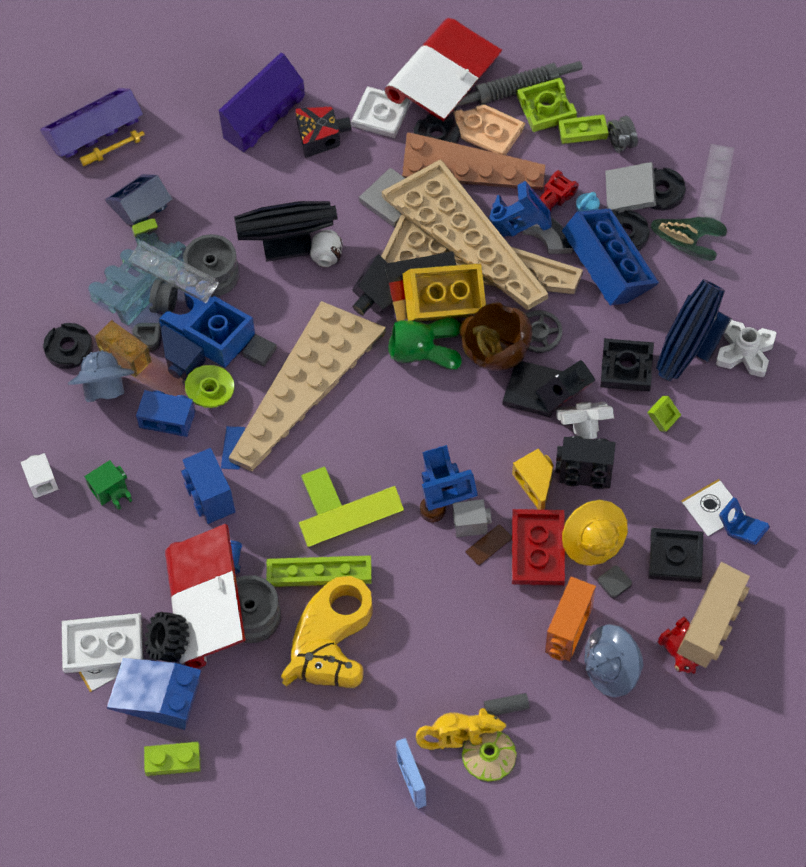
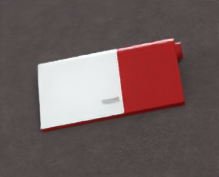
(443, 69)
(205, 593)

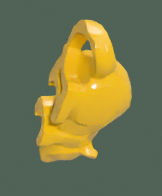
(455, 728)

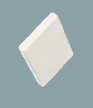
(101, 642)

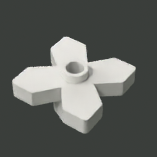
(746, 346)
(585, 417)

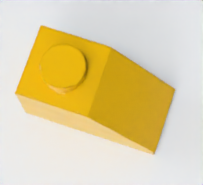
(534, 476)

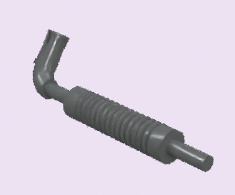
(509, 85)

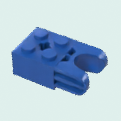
(213, 326)

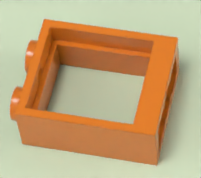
(570, 619)

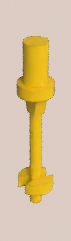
(97, 154)

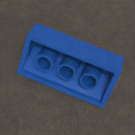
(609, 255)

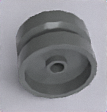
(215, 257)
(258, 608)

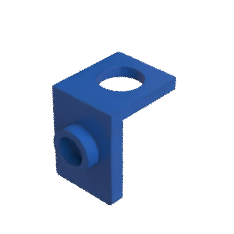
(742, 526)

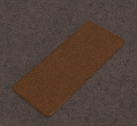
(488, 544)

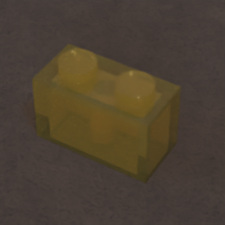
(125, 347)

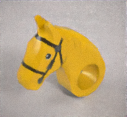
(320, 629)

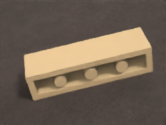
(714, 614)

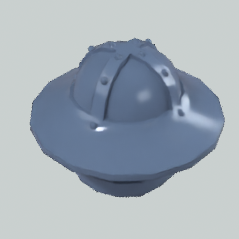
(101, 376)
(613, 660)

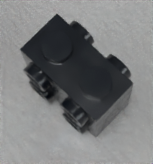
(585, 462)

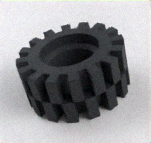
(166, 636)

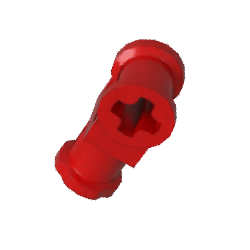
(558, 190)

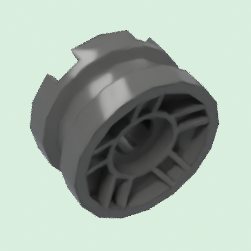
(622, 133)
(163, 297)

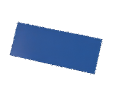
(231, 439)

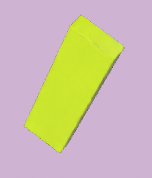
(351, 516)

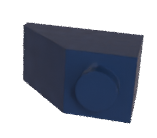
(181, 354)

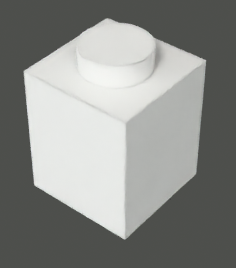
(39, 475)

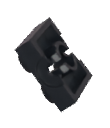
(628, 378)

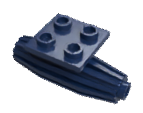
(694, 331)

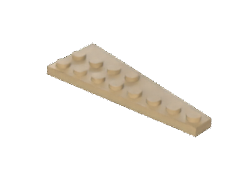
(449, 215)
(412, 242)
(313, 368)

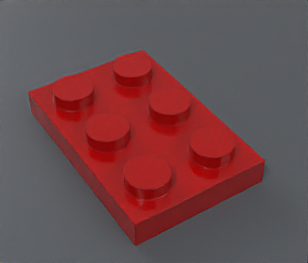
(537, 547)

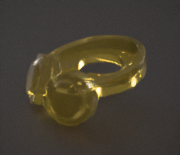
(489, 336)

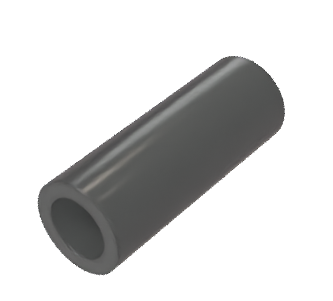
(507, 704)

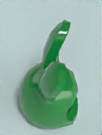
(414, 342)

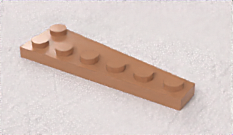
(471, 164)

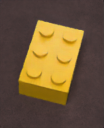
(443, 292)

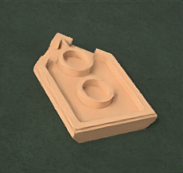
(488, 128)

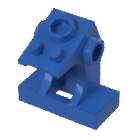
(528, 207)
(441, 474)

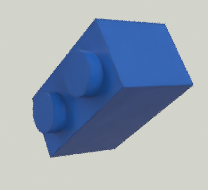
(165, 413)

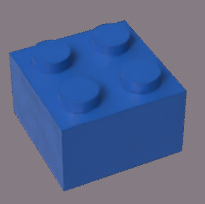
(207, 486)

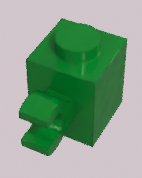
(108, 484)

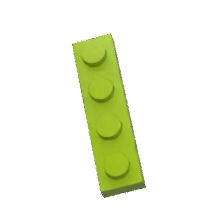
(317, 570)

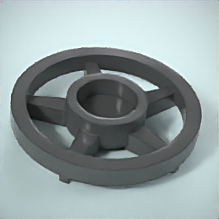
(542, 331)

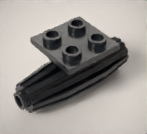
(285, 227)

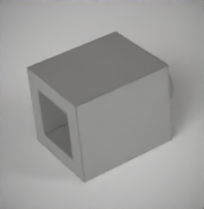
(471, 518)

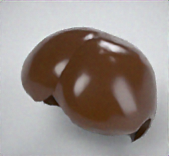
(514, 334)

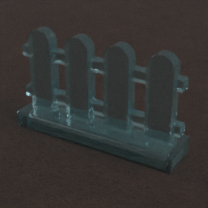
(137, 289)

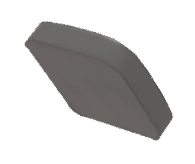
(614, 581)

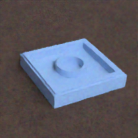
(410, 773)

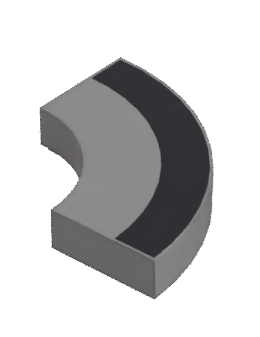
(552, 238)

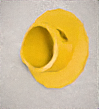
(594, 532)

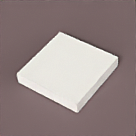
(379, 113)

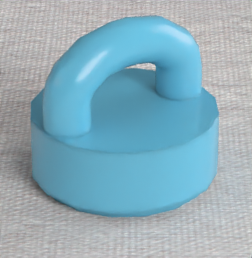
(587, 202)

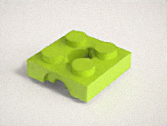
(545, 116)

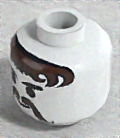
(326, 248)

